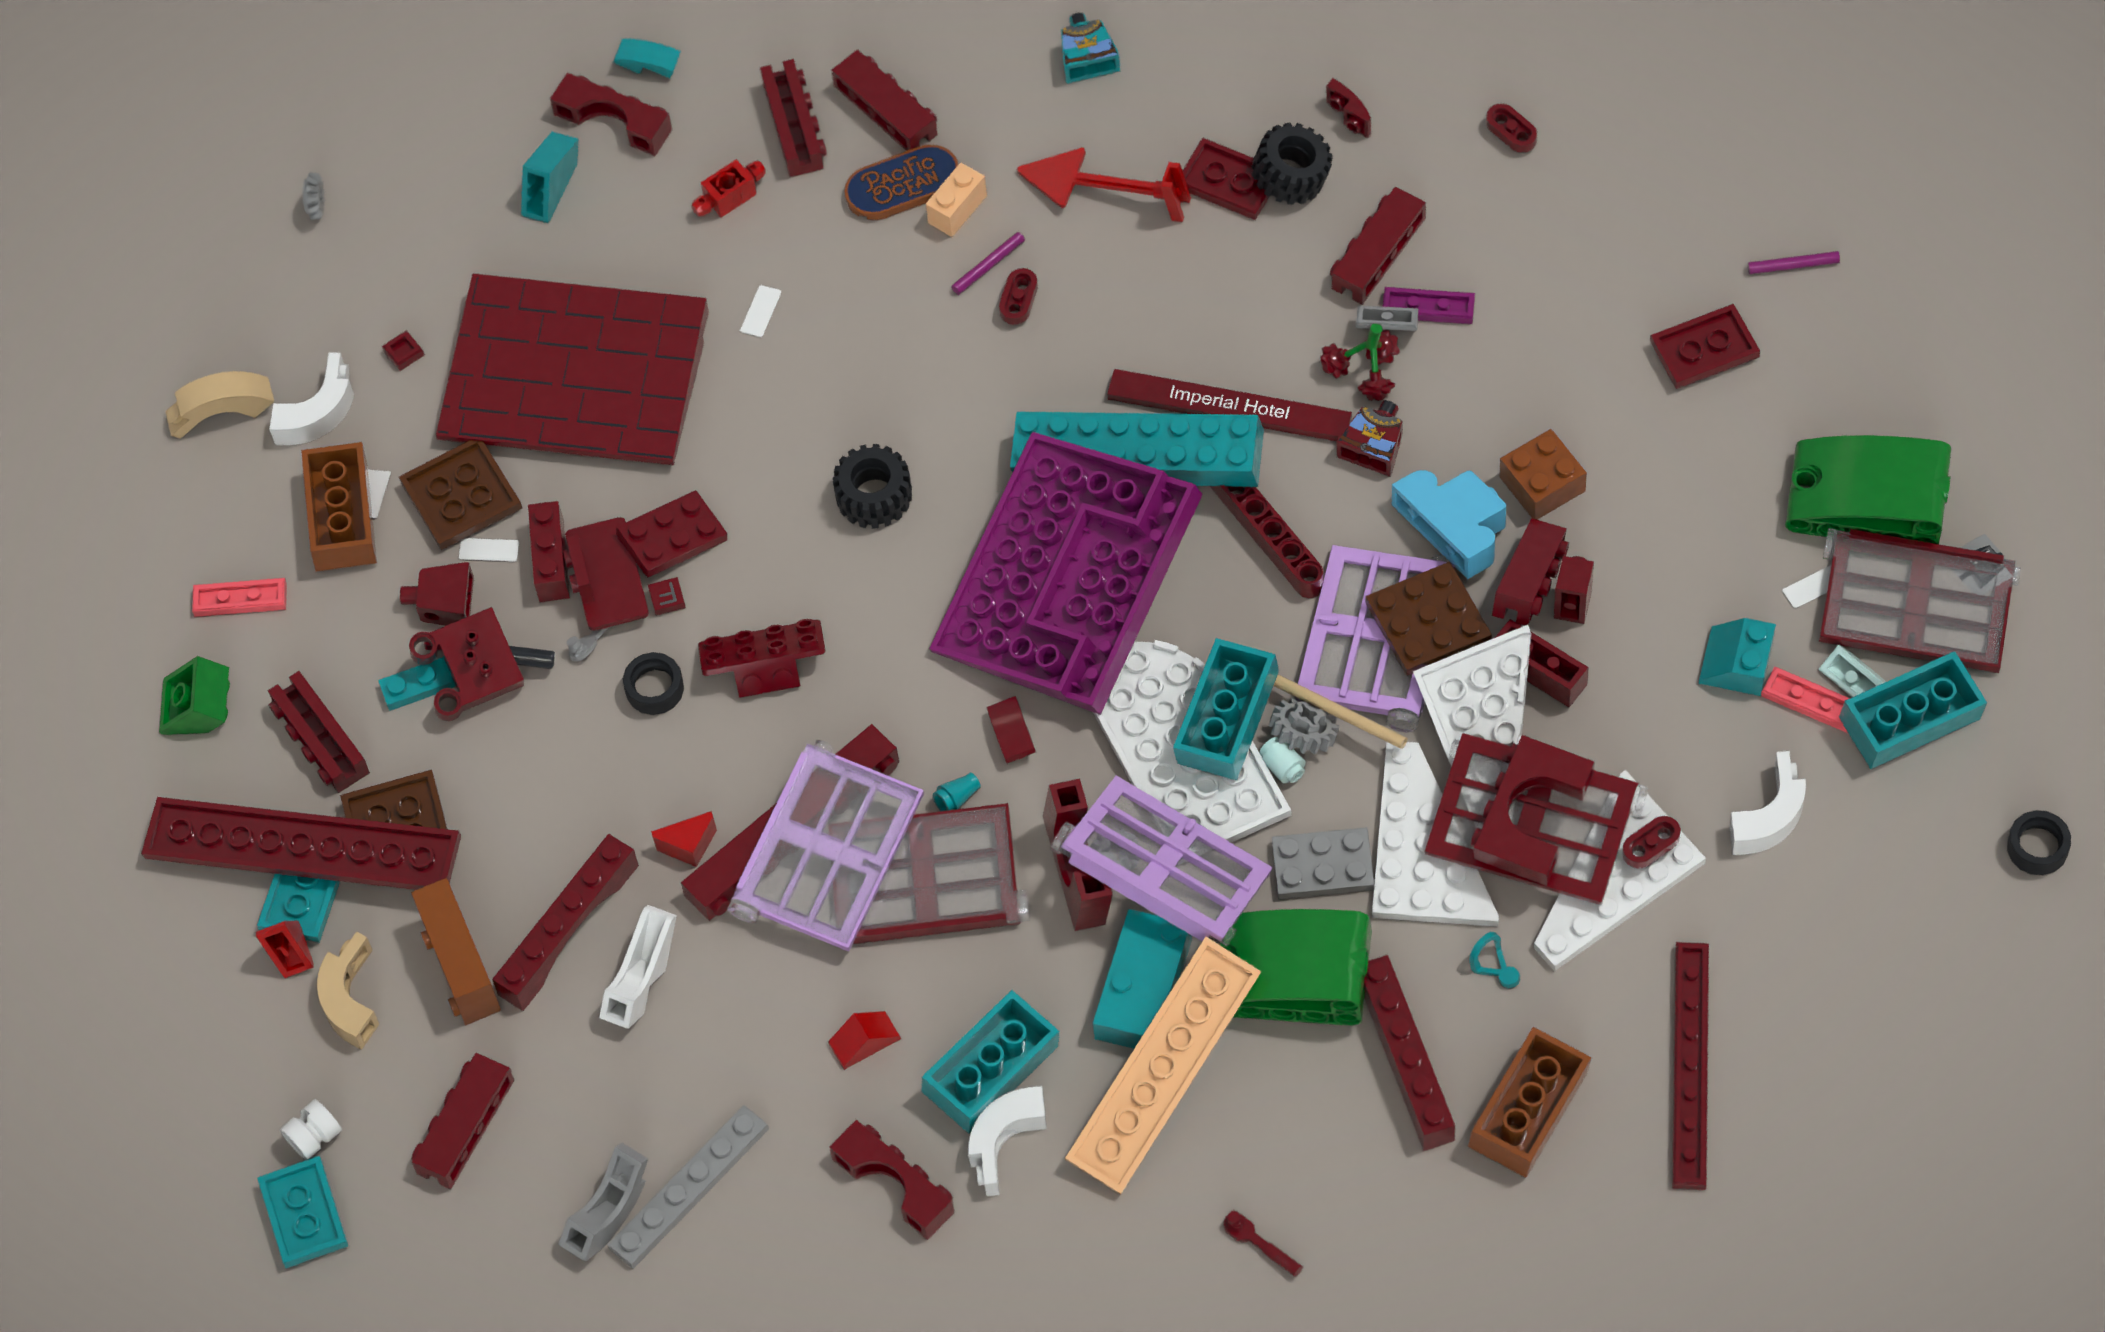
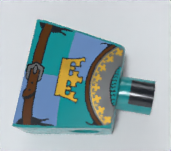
(1087, 49)

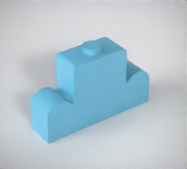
(1453, 517)

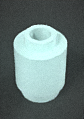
(1281, 761)

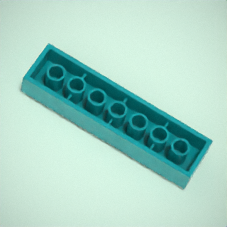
(1185, 446)

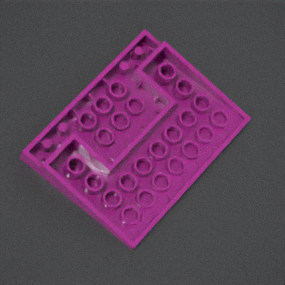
(1067, 571)

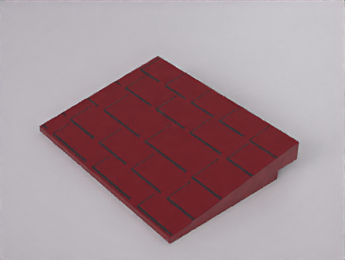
(573, 369)

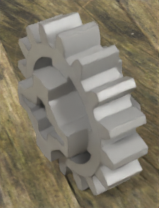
(1303, 726)

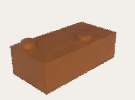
(338, 506)
(456, 952)
(1529, 1102)

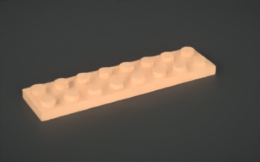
(1162, 1065)

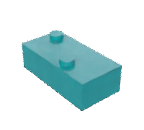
(1226, 709)
(1912, 710)
(1140, 977)
(990, 1060)

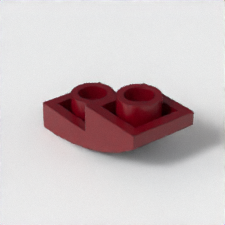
(1355, 113)
(1011, 729)

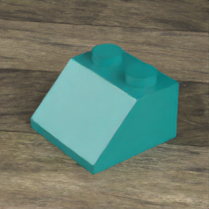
(1738, 655)

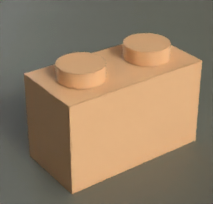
(956, 199)

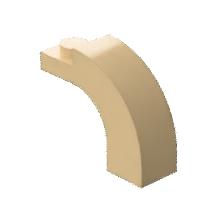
(216, 394)
(346, 1016)

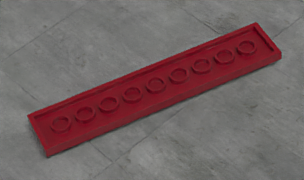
(300, 844)

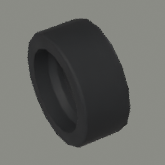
(651, 662)
(2039, 820)

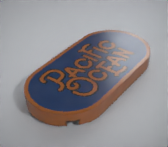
(899, 181)

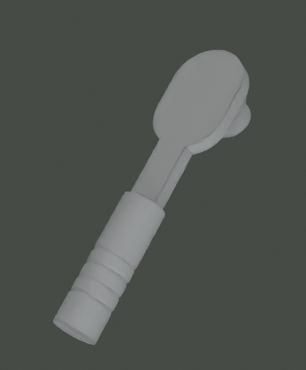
(581, 648)

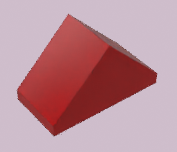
(686, 839)
(286, 947)
(862, 1037)

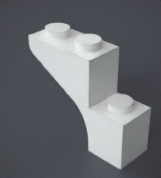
(644, 963)

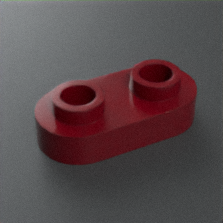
(1514, 128)
(1017, 298)
(1649, 842)

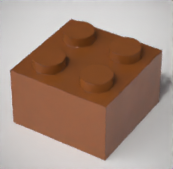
(1542, 474)

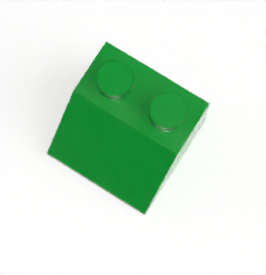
(194, 698)

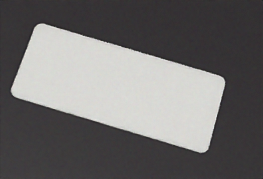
(760, 311)
(489, 549)
(1808, 588)

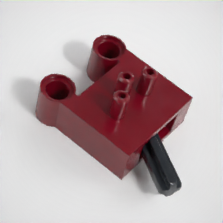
(477, 660)

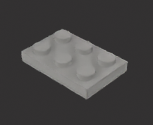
(1323, 863)

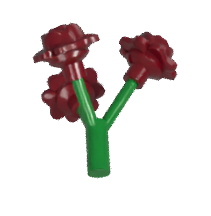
(1380, 348)

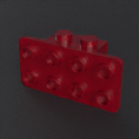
(604, 575)
(763, 658)

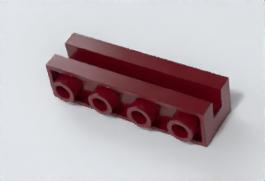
(884, 100)
(792, 118)
(1378, 244)
(1530, 571)
(318, 732)
(462, 1120)

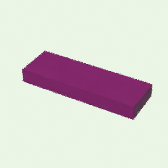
(1433, 304)

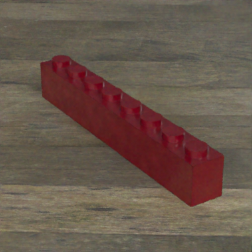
(716, 880)

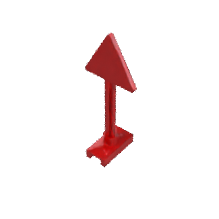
(1060, 173)

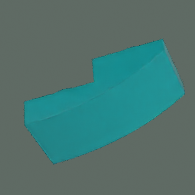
(638, 53)

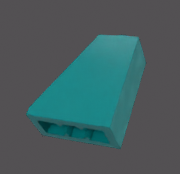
(547, 175)

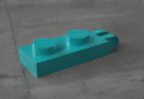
(416, 683)

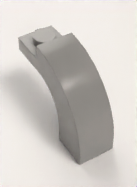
(609, 1207)

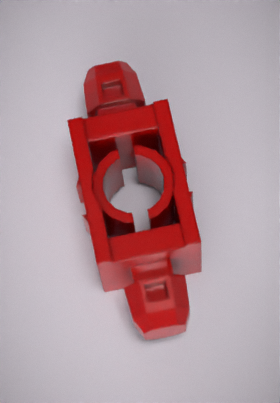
(725, 200)

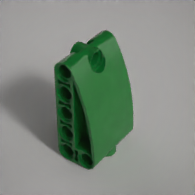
(1870, 486)
(1307, 963)

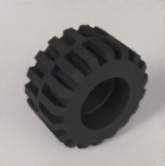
(1298, 146)
(872, 465)

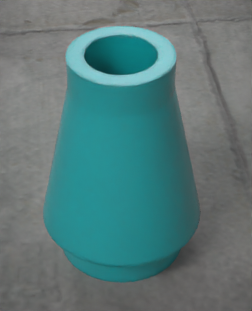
(956, 792)

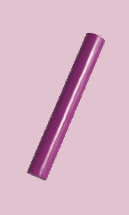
(1793, 262)
(987, 263)

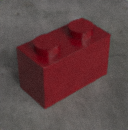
(1573, 589)

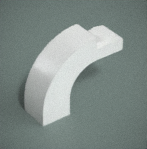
(320, 414)
(1770, 825)
(1000, 1120)

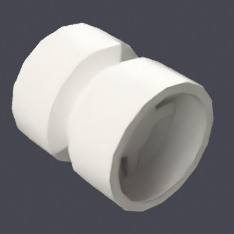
(310, 1129)

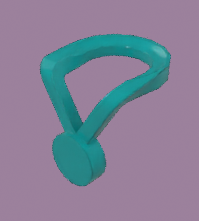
(1508, 976)

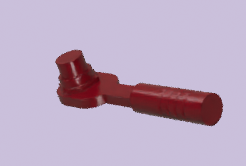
(1244, 1231)

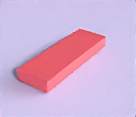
(239, 597)
(1805, 697)

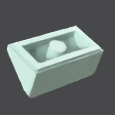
(1849, 672)

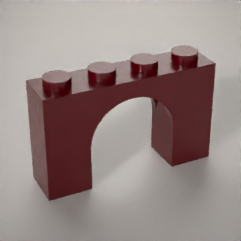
(1530, 767)
(1085, 896)

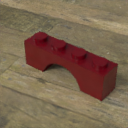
(580, 100)
(863, 1153)

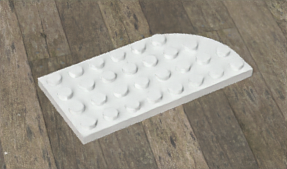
(1143, 726)

